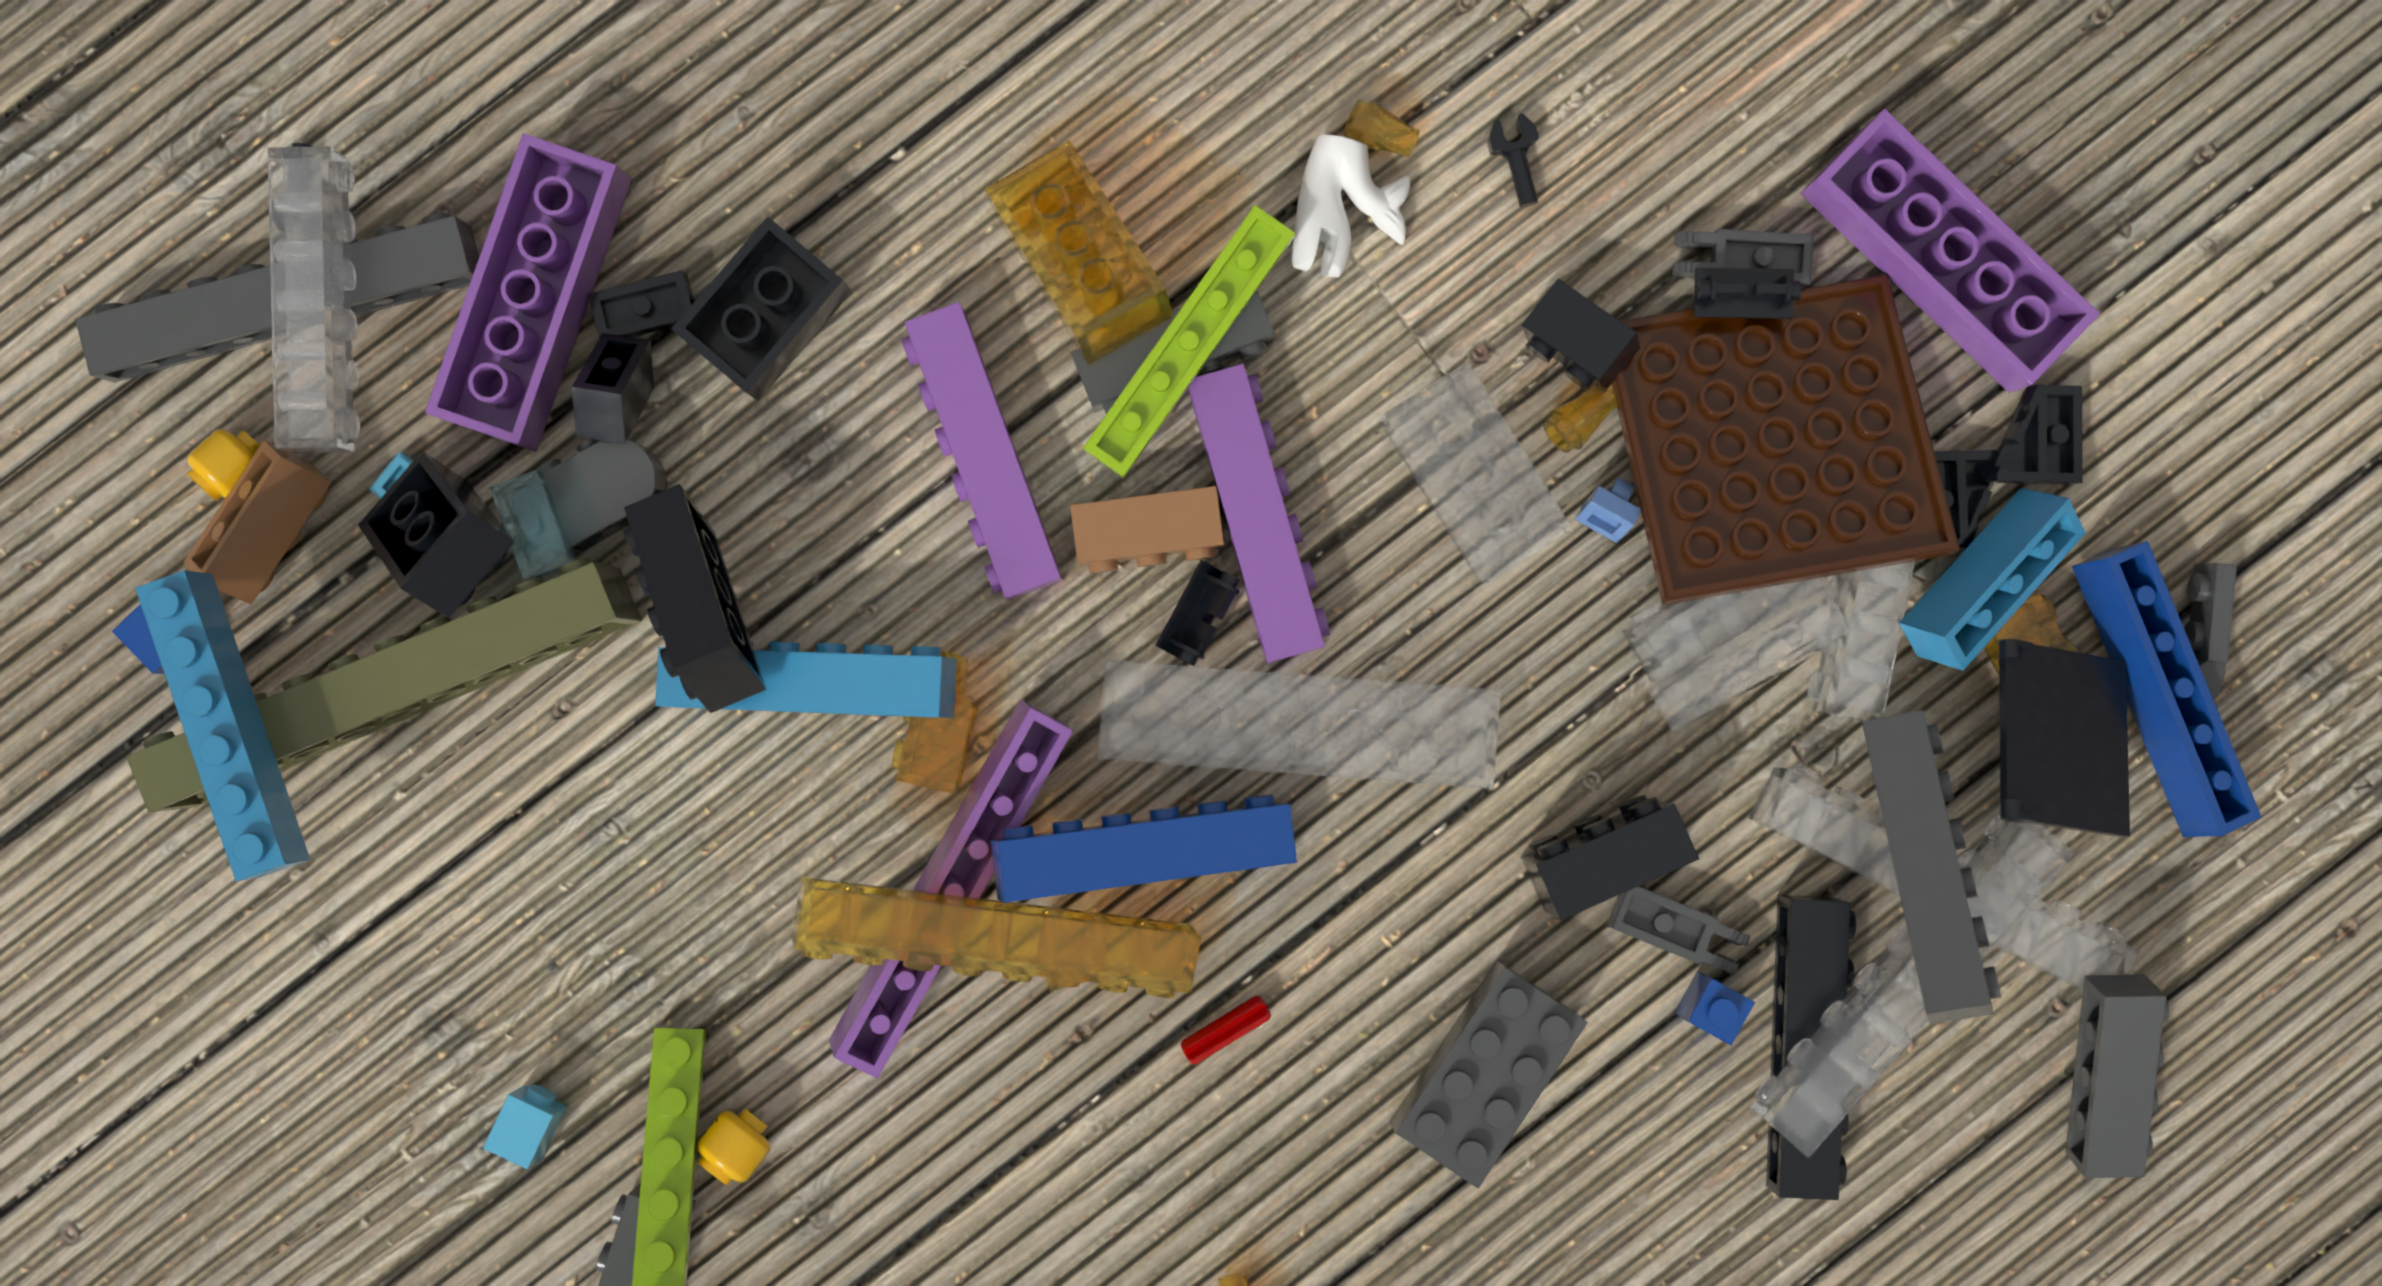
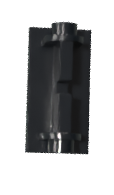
(1745, 293)
(1190, 625)

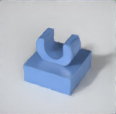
(1610, 511)

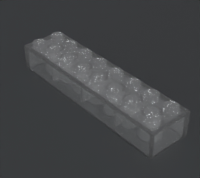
(1299, 724)

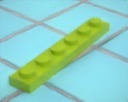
(1189, 341)
(669, 1158)

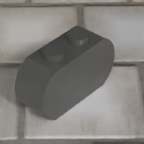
(598, 485)

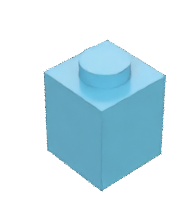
(525, 1125)

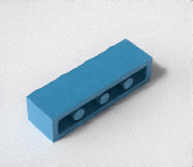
(1992, 578)

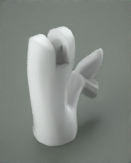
(1336, 166)

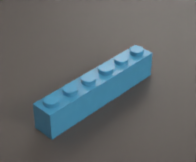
(839, 682)
(222, 724)

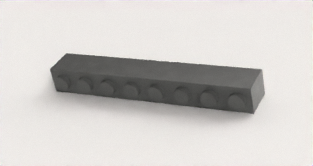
(236, 310)

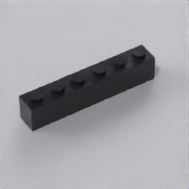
(1808, 978)

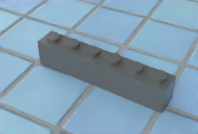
(1928, 870)

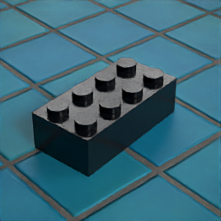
(692, 600)

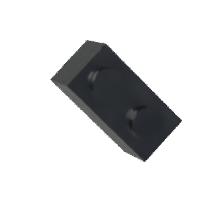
(1579, 337)
(613, 388)

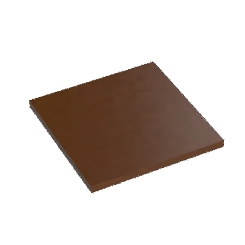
(1780, 444)

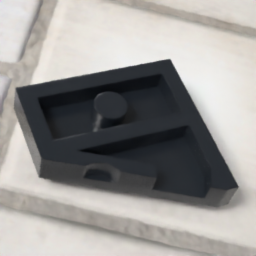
(2042, 439)
(1965, 488)

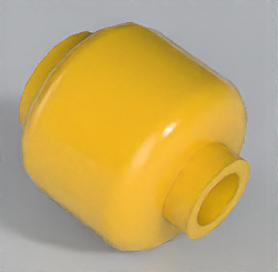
(220, 461)
(733, 1146)

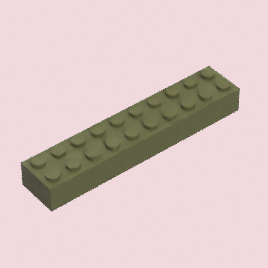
(410, 675)

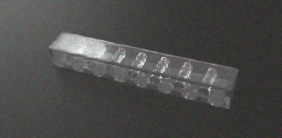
(1857, 840)
(1887, 1006)

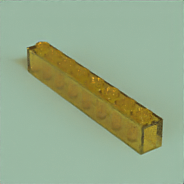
(993, 936)

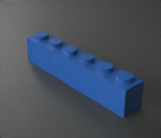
(2167, 691)
(1142, 850)

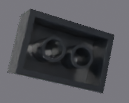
(762, 309)
(435, 535)
(1608, 856)

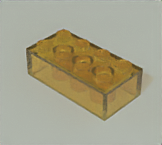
(1079, 252)

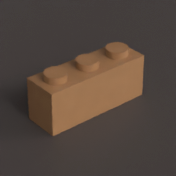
(258, 522)
(1147, 529)

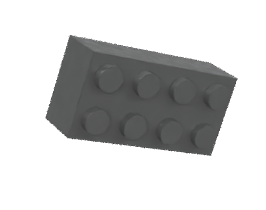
(1487, 1074)

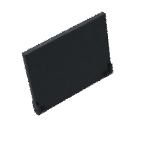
(2063, 739)

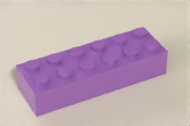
(1949, 253)
(529, 292)

